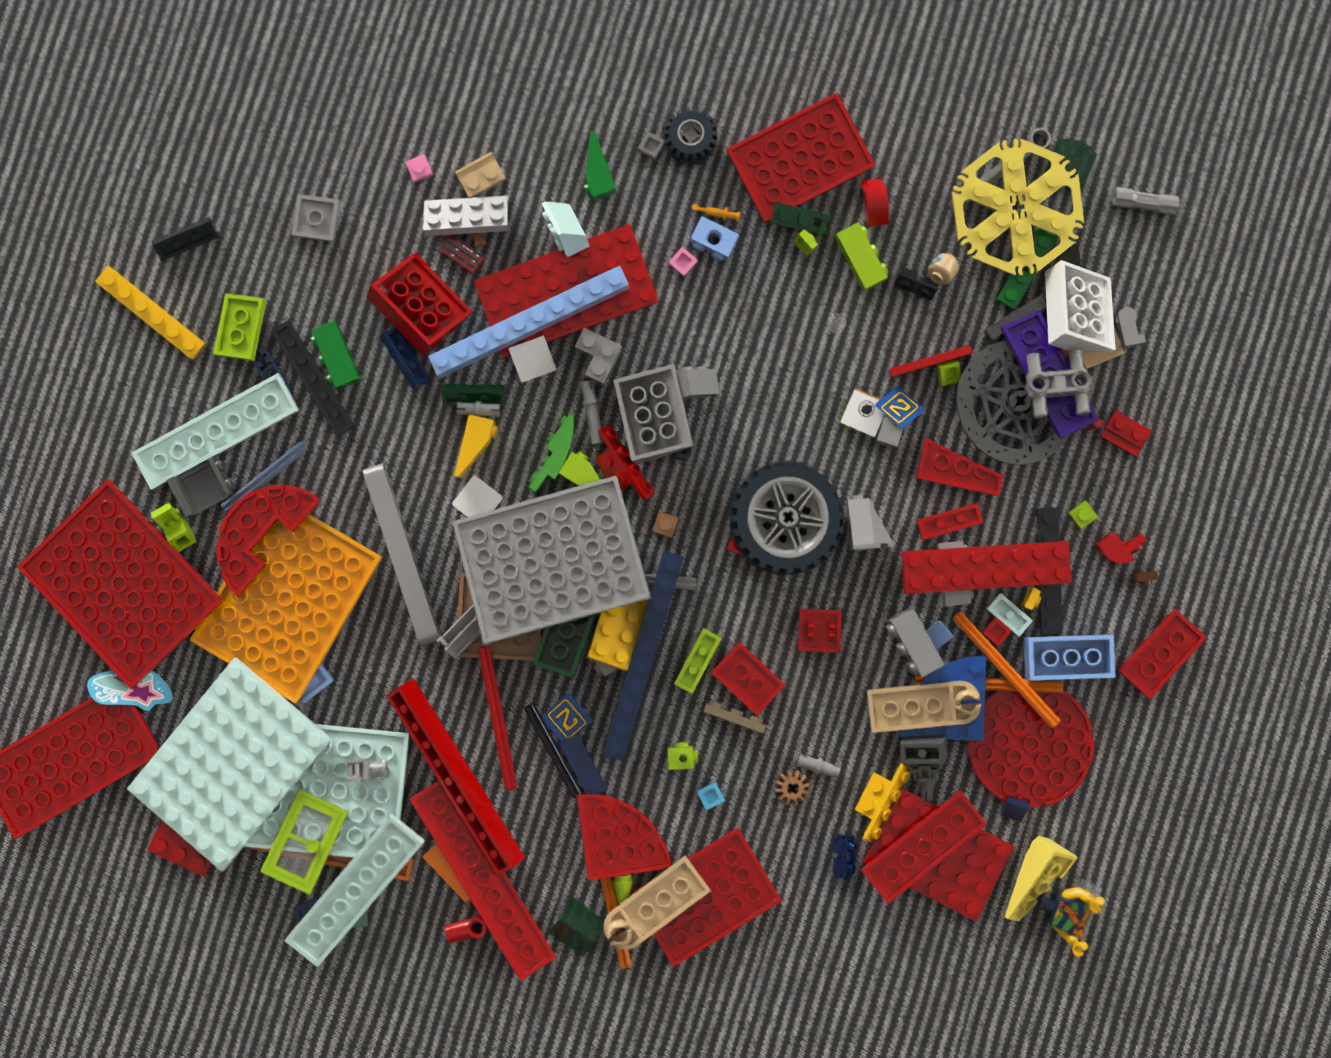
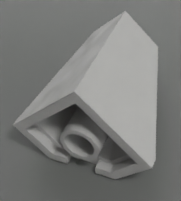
(865, 526)

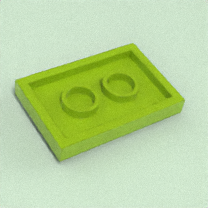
(239, 327)

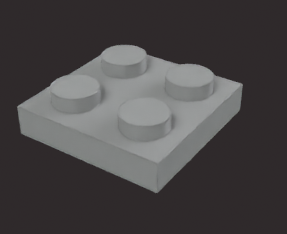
(315, 218)

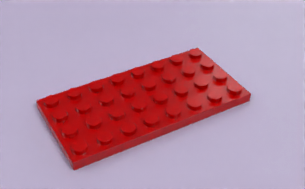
(551, 274)
(70, 762)

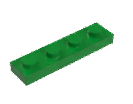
(1017, 285)

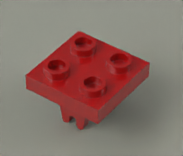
(819, 630)

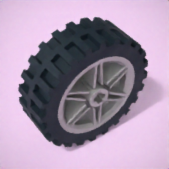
(763, 545)

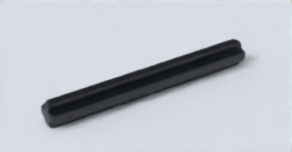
(553, 750)

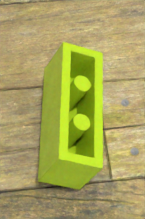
(861, 256)

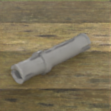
(591, 407)

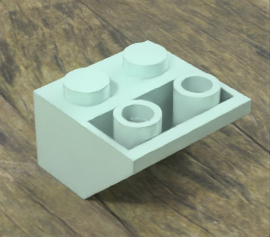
(564, 227)

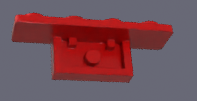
(617, 462)

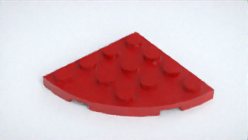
(618, 838)

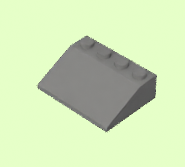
(653, 414)

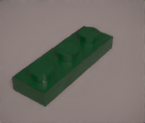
(471, 393)

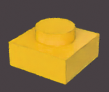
(1031, 599)

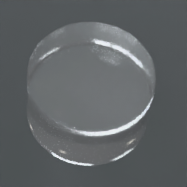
(836, 323)

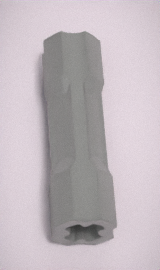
(1160, 203)

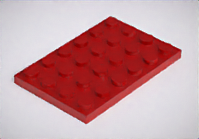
(801, 156)
(961, 879)
(736, 896)

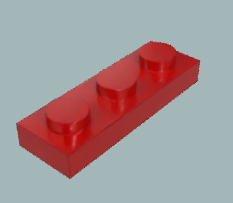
(949, 521)

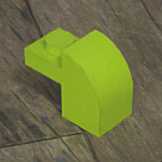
(175, 526)

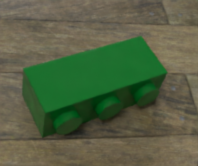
(335, 355)

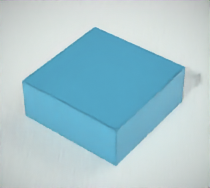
(710, 795)

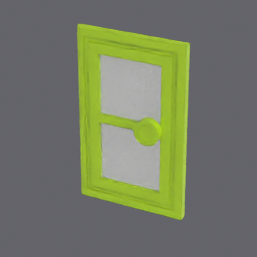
(304, 841)

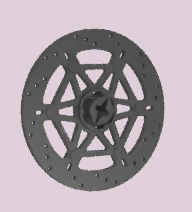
(1006, 406)

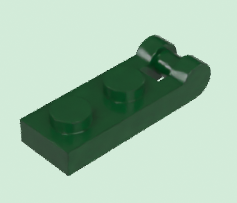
(799, 218)

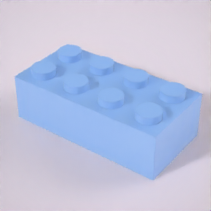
(1069, 657)

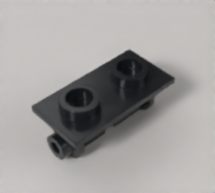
(907, 281)

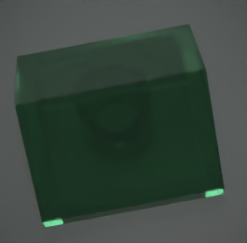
(1080, 158)
(577, 927)

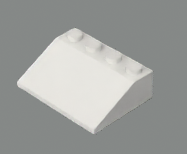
(1079, 309)

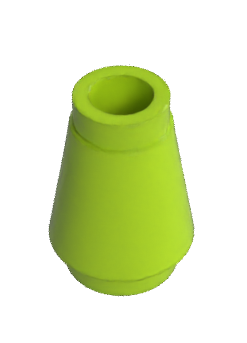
(622, 886)

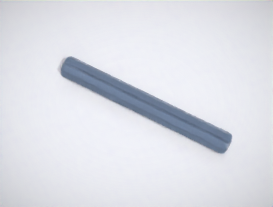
(266, 475)

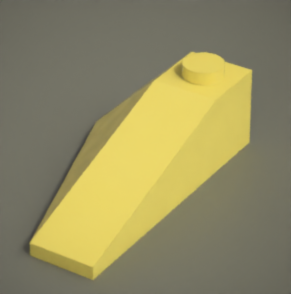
(1040, 867)

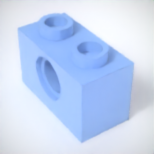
(708, 228)

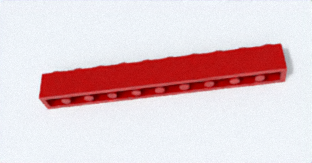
(455, 777)

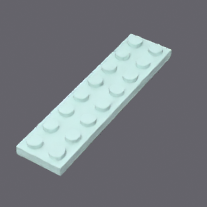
(215, 431)
(354, 890)

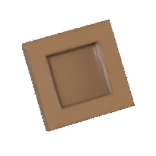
(665, 524)

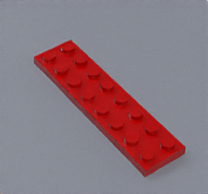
(986, 567)

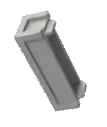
(461, 633)

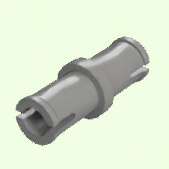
(478, 409)
(818, 766)

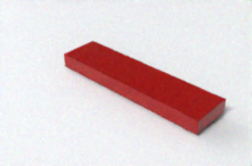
(929, 361)

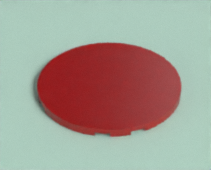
(1026, 756)

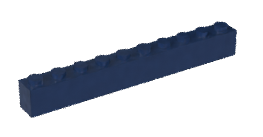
(643, 655)

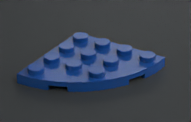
(966, 669)

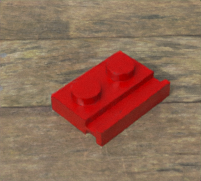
(1125, 433)

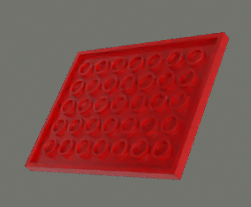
(120, 584)

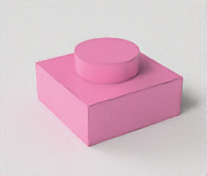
(419, 168)
(683, 261)

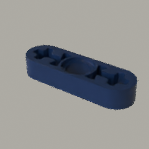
(269, 359)

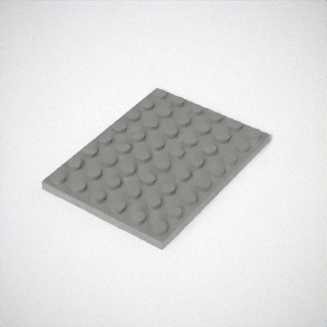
(551, 560)

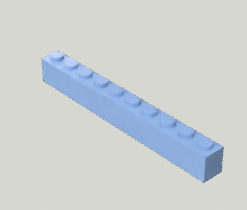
(529, 322)

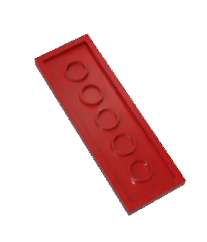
(923, 846)

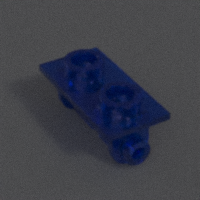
(845, 864)

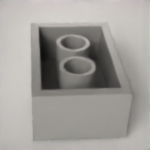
(914, 643)

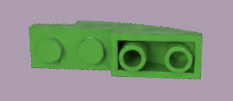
(560, 446)

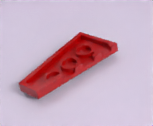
(955, 470)

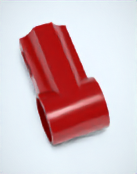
(464, 929)

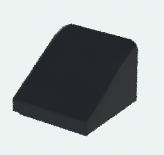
(1070, 255)

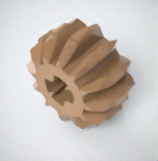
(793, 780)

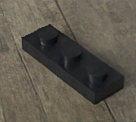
(185, 239)

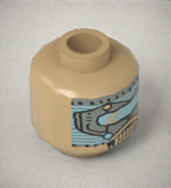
(943, 268)

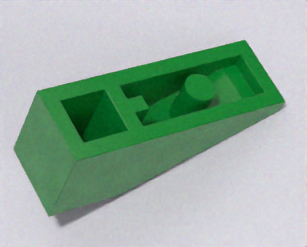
(598, 176)

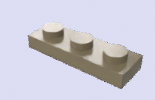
(735, 716)

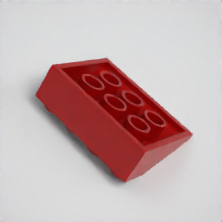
(418, 304)

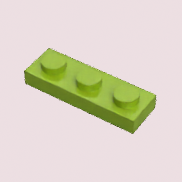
(697, 660)

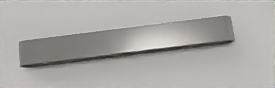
(401, 554)

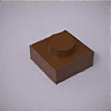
(1144, 578)

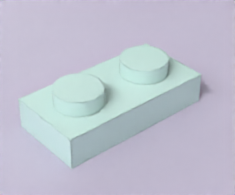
(1009, 614)

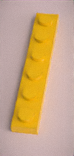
(150, 312)

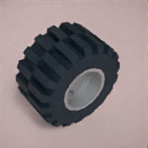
(691, 136)

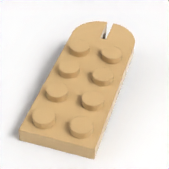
(922, 706)
(655, 904)

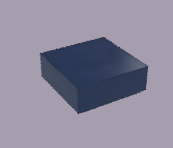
(1015, 809)

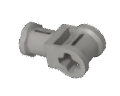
(362, 769)

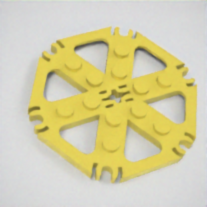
(999, 200)

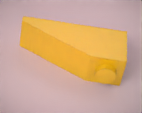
(476, 439)

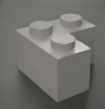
(603, 355)
(697, 382)

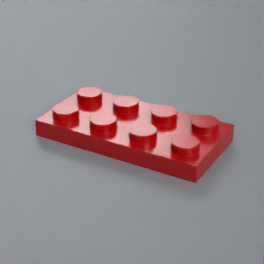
(1162, 654)

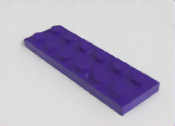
(1031, 336)

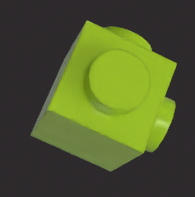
(682, 756)

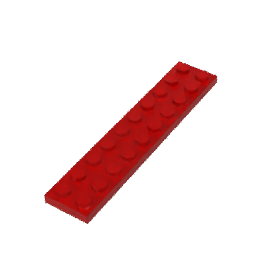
(490, 894)

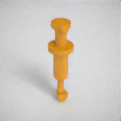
(723, 213)

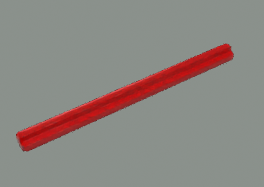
(497, 718)

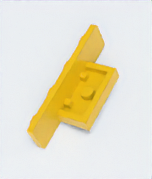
(878, 799)

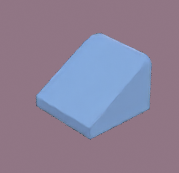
(939, 634)

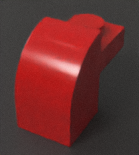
(876, 202)
(1115, 552)

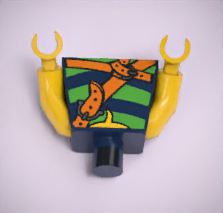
(1071, 913)

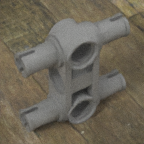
(1058, 384)

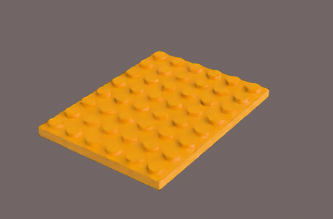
(292, 607)

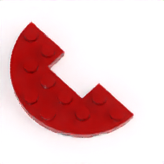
(249, 523)

